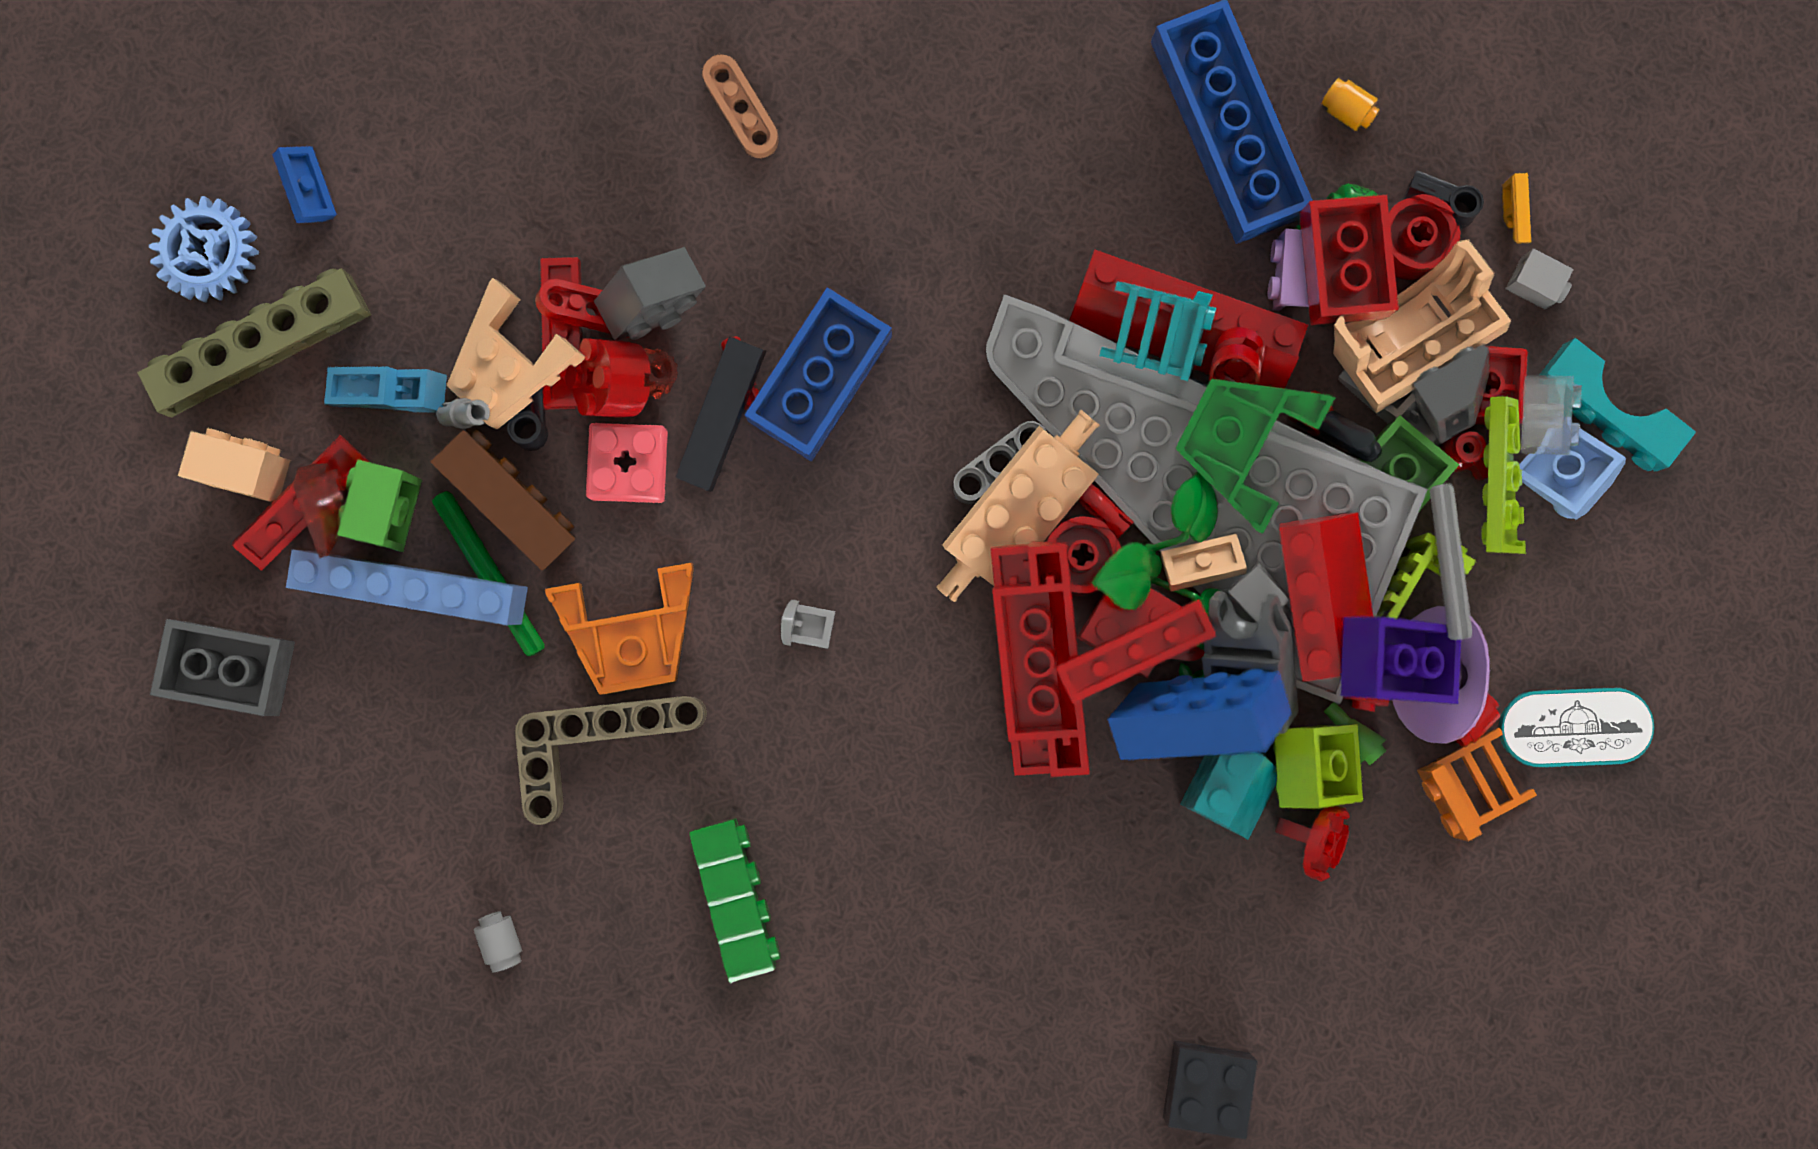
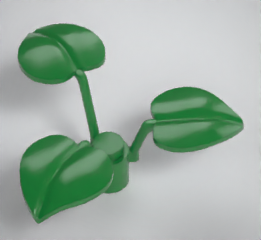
(1135, 567)

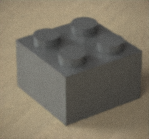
(650, 294)

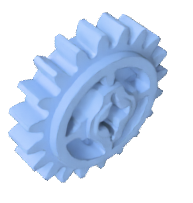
(185, 229)

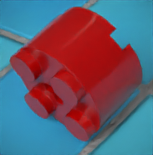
(1436, 232)
(609, 378)
(1098, 543)

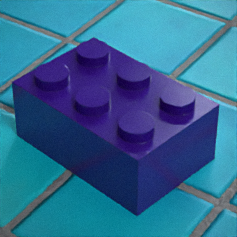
(1399, 660)

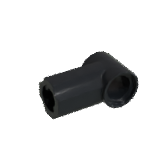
(1449, 193)
(534, 414)

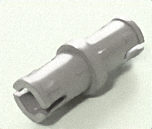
(463, 413)

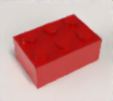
(1348, 259)

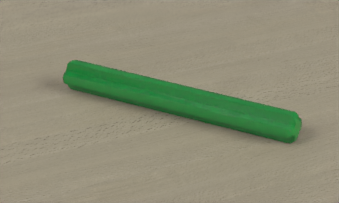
(482, 564)

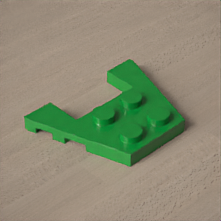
(1230, 432)

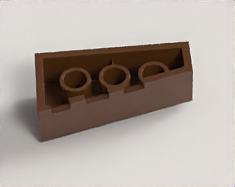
(503, 498)

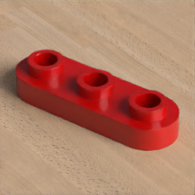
(572, 302)

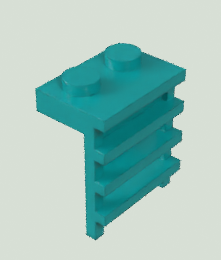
(1184, 335)

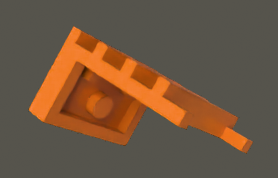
(1450, 797)

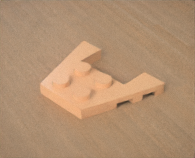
(496, 370)

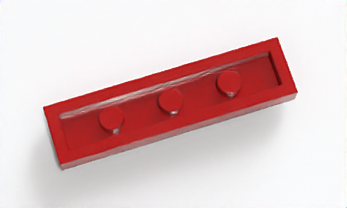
(566, 269)
(284, 516)
(1135, 651)

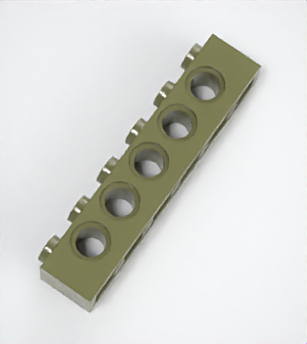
(164, 373)

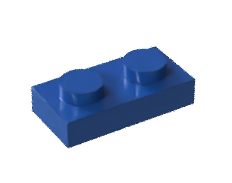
(304, 184)

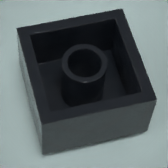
(1210, 1090)

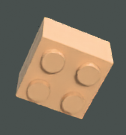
(234, 464)

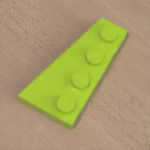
(1504, 478)

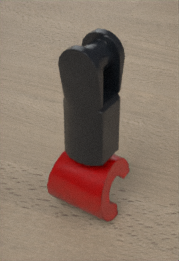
(1347, 435)

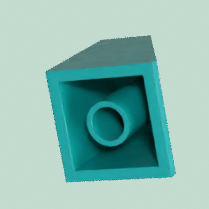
(1232, 790)

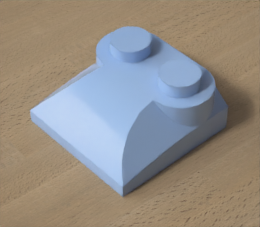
(1573, 480)

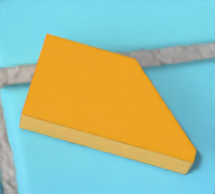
(1517, 207)

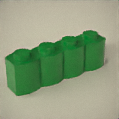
(733, 899)

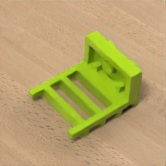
(1422, 555)

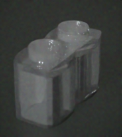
(1548, 414)

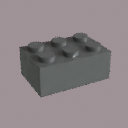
(222, 668)

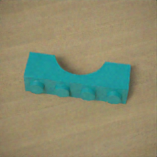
(1651, 439)

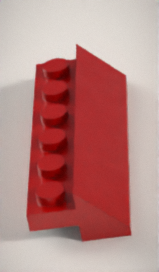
(1103, 308)
(1033, 638)

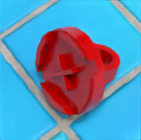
(1323, 842)

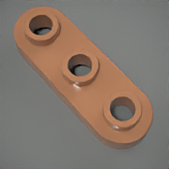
(737, 91)

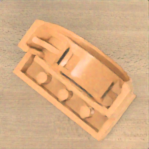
(1420, 331)

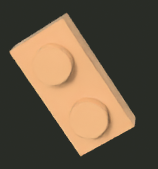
(1203, 562)

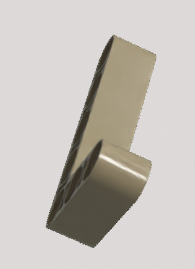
(593, 730)

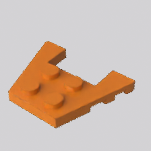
(629, 648)

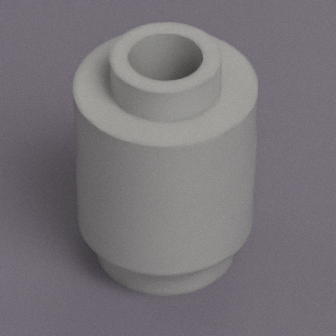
(498, 941)

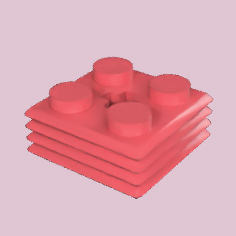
(643, 480)

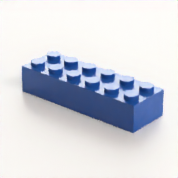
(1231, 121)

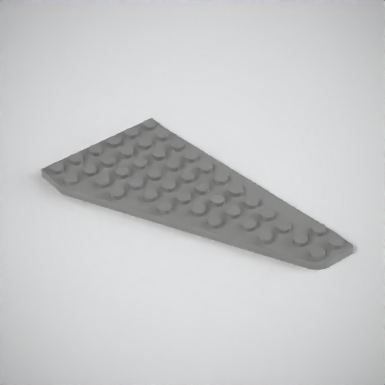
(1141, 418)

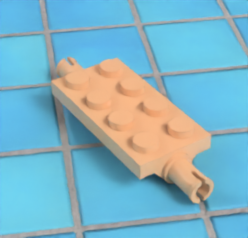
(1021, 502)

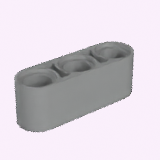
(981, 468)

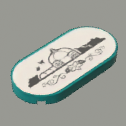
(1576, 727)

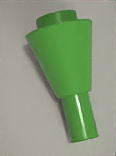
(1369, 741)

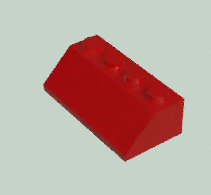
(1324, 586)

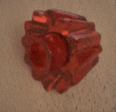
(665, 369)

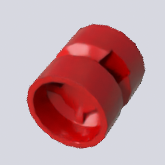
(1238, 356)

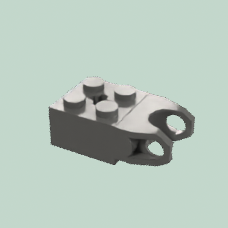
(1252, 646)

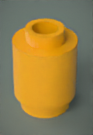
(1350, 104)

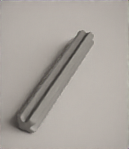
(1451, 562)

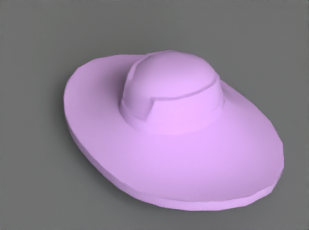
(1451, 721)

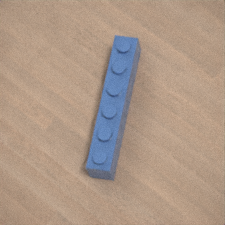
(407, 587)

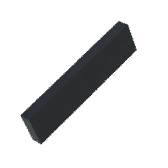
(720, 414)

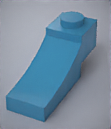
(385, 388)

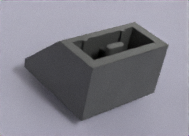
(1453, 394)

